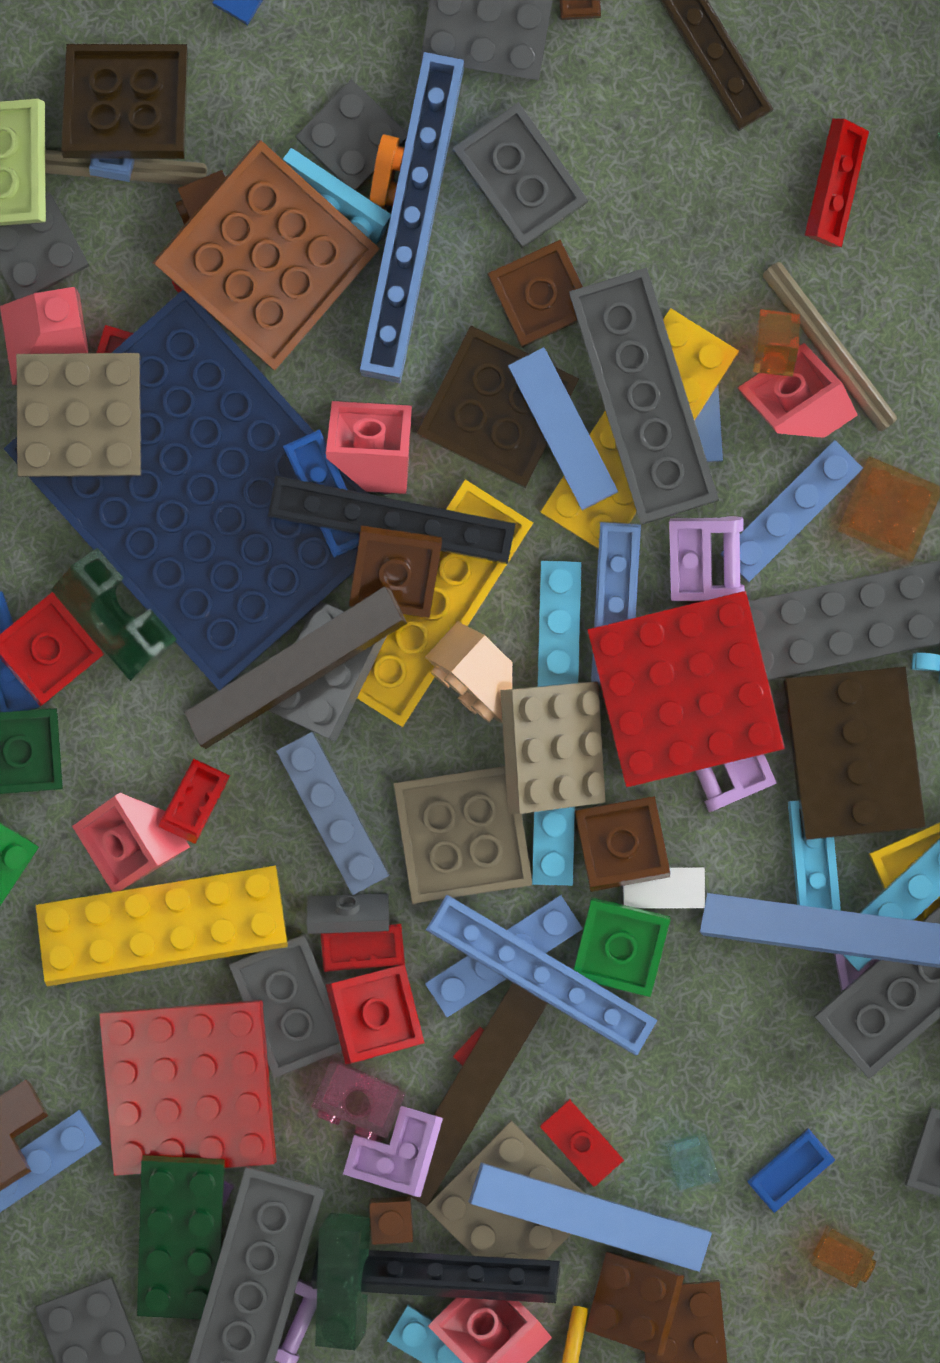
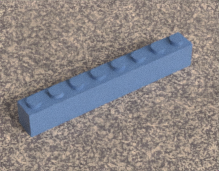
(412, 217)

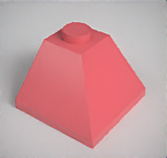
(44, 325)
(801, 405)
(371, 444)
(127, 840)
(489, 1331)

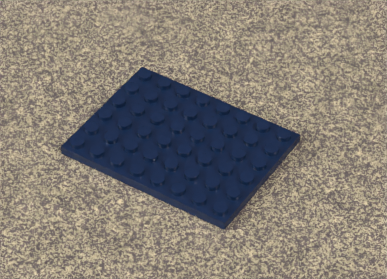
(197, 521)

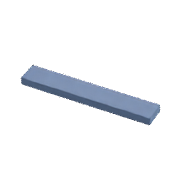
(822, 930)
(541, 975)
(589, 1217)

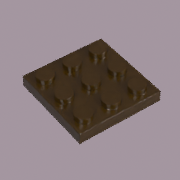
(125, 101)
(484, 412)

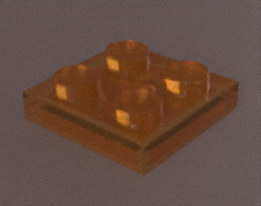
(890, 509)

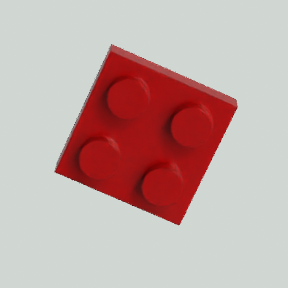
(47, 649)
(374, 1014)

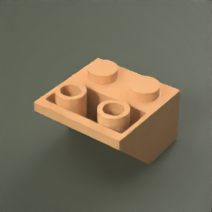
(473, 669)

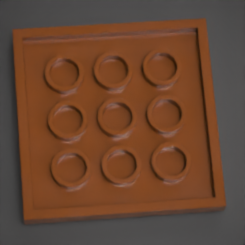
(266, 255)

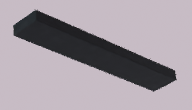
(348, 510)
(458, 1276)

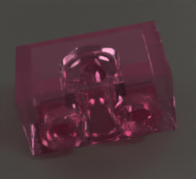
(383, 1100)

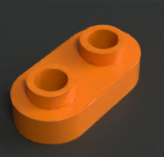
(387, 161)

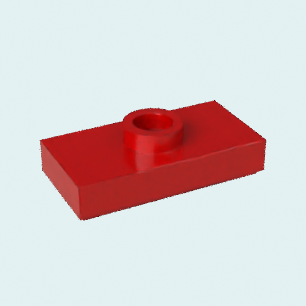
(194, 801)
(363, 949)
(581, 1143)

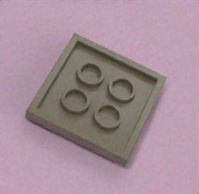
(78, 415)
(552, 747)
(461, 835)
(491, 1232)

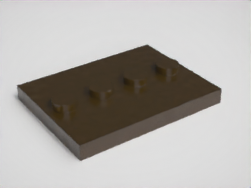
(854, 753)

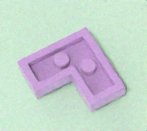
(403, 1162)

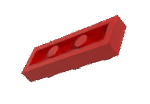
(836, 182)

